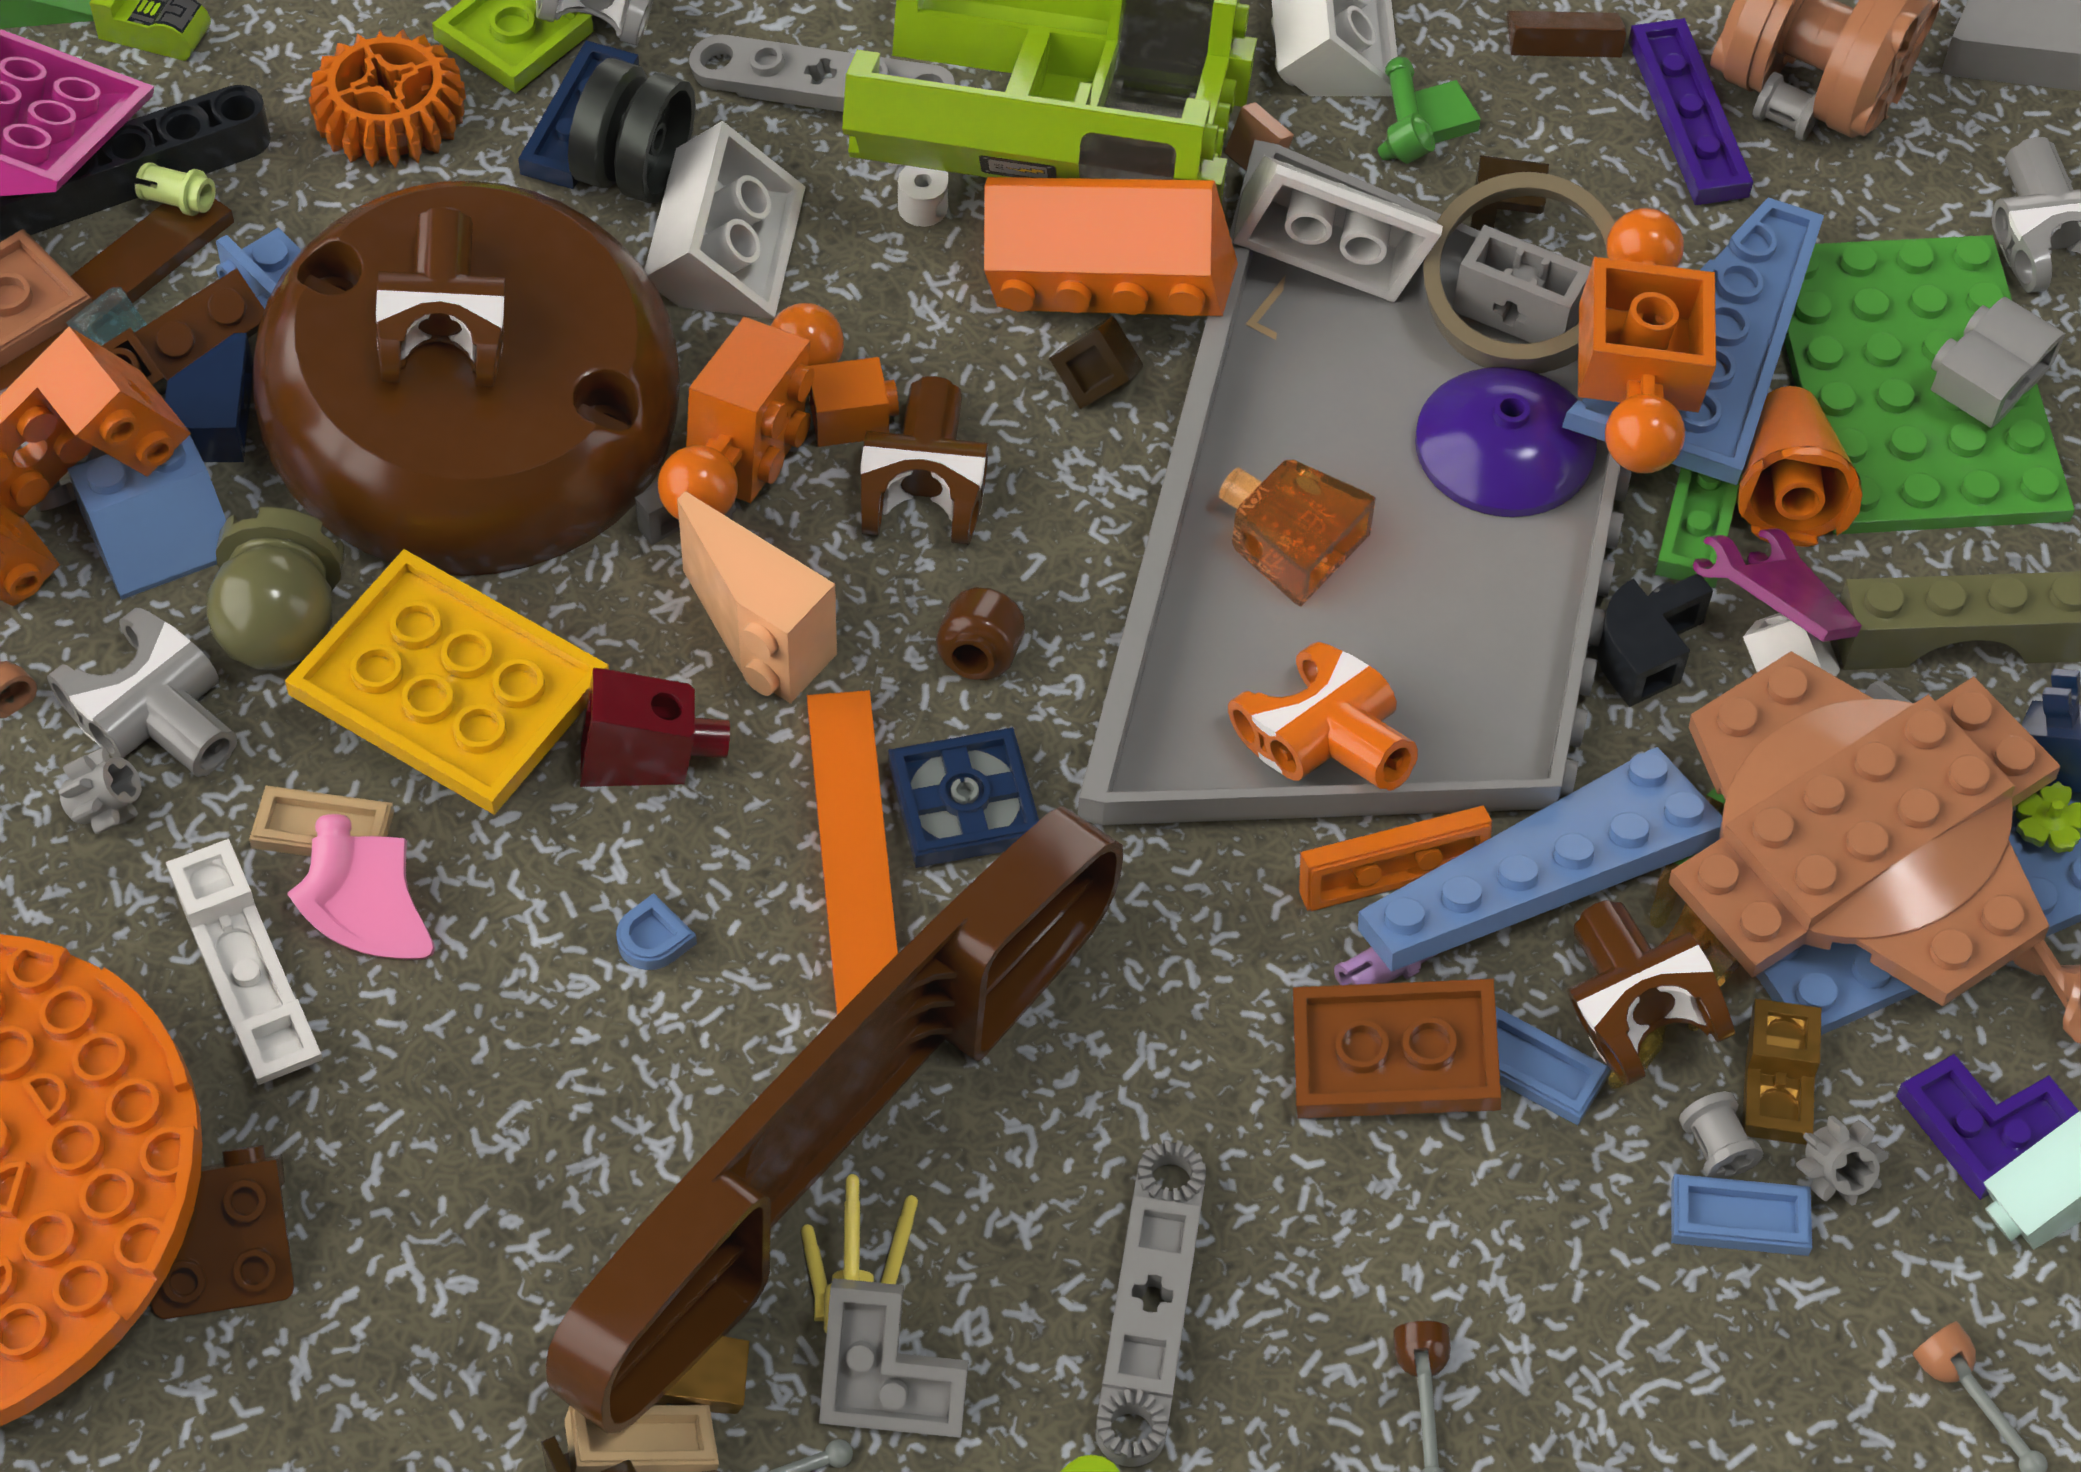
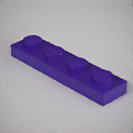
(1690, 112)

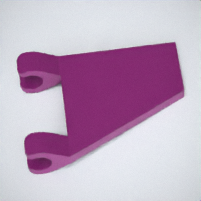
(1782, 583)

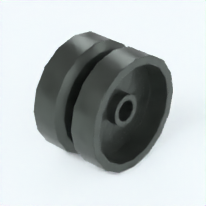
(630, 129)

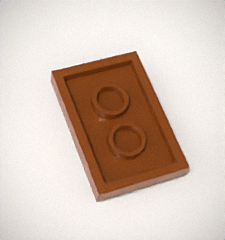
(1396, 1048)

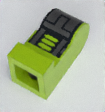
(154, 26)

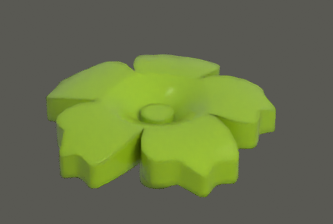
(2050, 818)

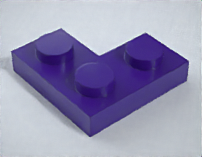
(1971, 1128)

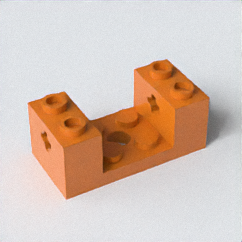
(63, 407)

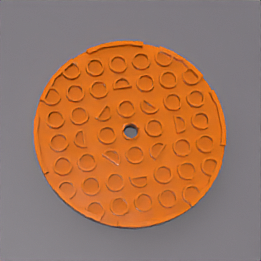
(91, 1166)

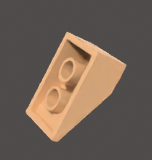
(760, 599)

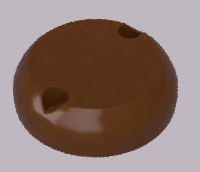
(453, 466)

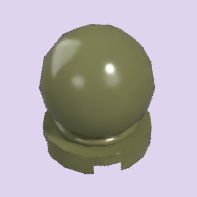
(273, 587)

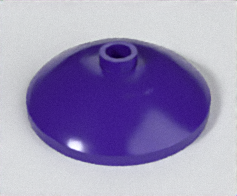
(1498, 460)

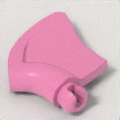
(361, 893)

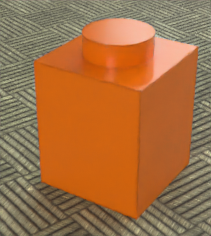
(851, 400)

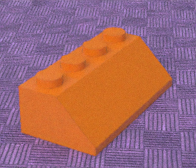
(1107, 246)

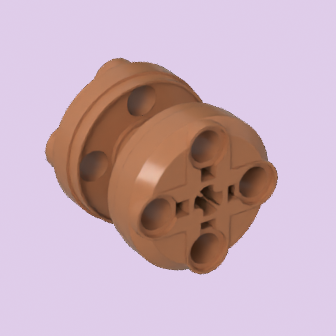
(1860, 49)

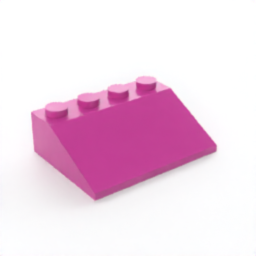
(56, 113)

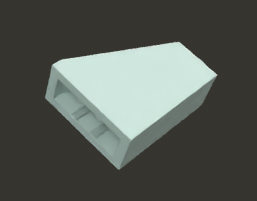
(2040, 1188)

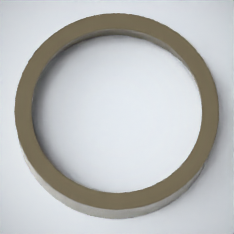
(1480, 349)

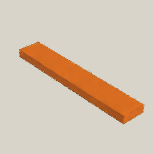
(851, 840)

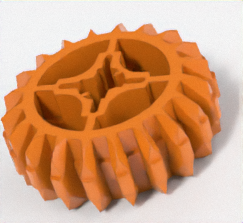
(387, 97)

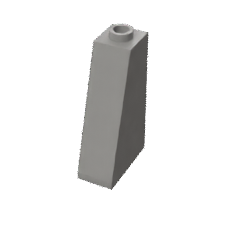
(2018, 43)

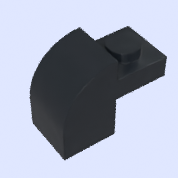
(1641, 635)

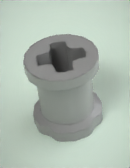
(1786, 106)
(1720, 1135)

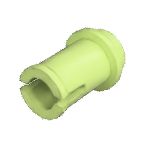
(188, 190)

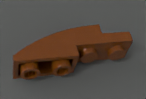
(190, 329)

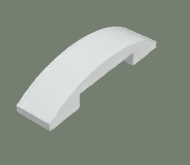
(243, 962)

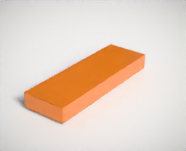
(1388, 857)

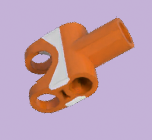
(1330, 719)

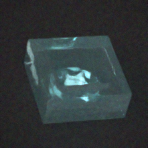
(107, 317)

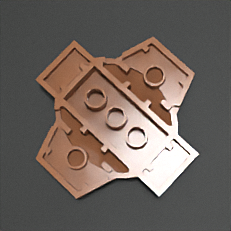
(1866, 827)

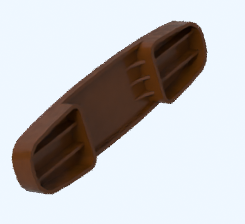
(708, 1242)

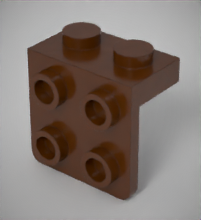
(235, 1240)

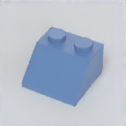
(153, 524)

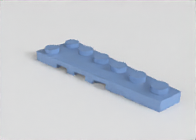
(1573, 848)

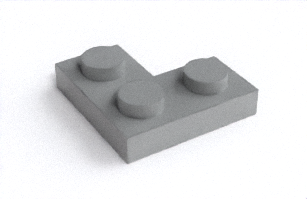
(873, 1383)

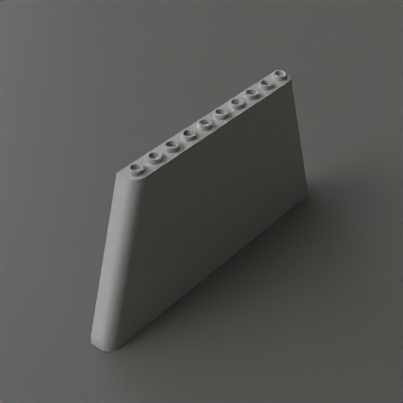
(1455, 607)

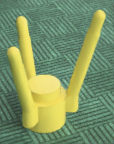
(852, 1249)

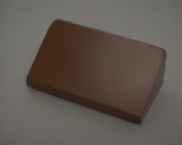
(1566, 34)

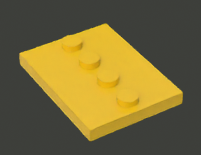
(447, 681)

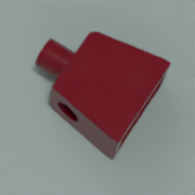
(644, 731)

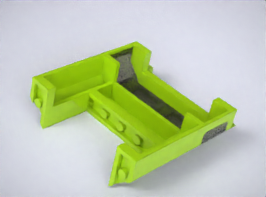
(1088, 95)

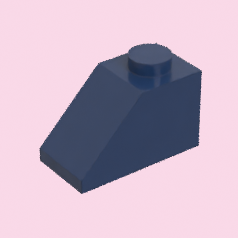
(215, 399)

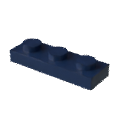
(547, 149)

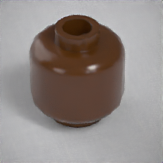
(980, 633)

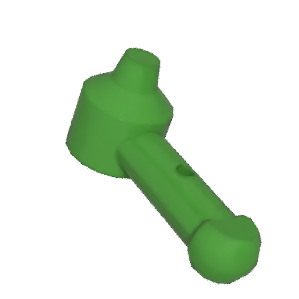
(1411, 134)

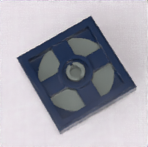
(962, 796)

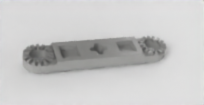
(787, 71)
(1144, 1343)

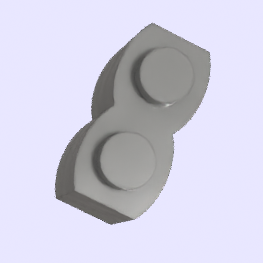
(1995, 360)

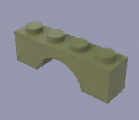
(1919, 614)

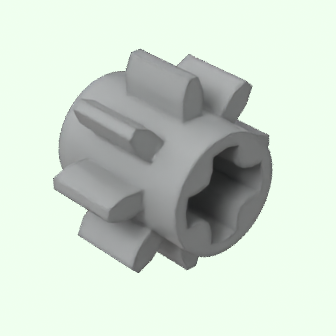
(100, 790)
(1842, 1160)

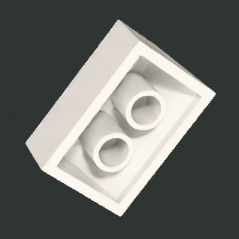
(1335, 45)
(724, 227)
(1332, 229)

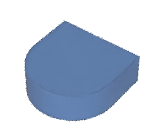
(653, 935)

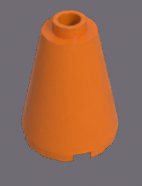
(1797, 472)

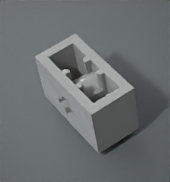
(1519, 287)

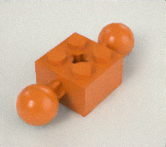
(1646, 339)
(750, 407)

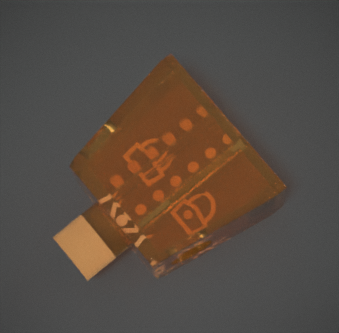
(1297, 524)

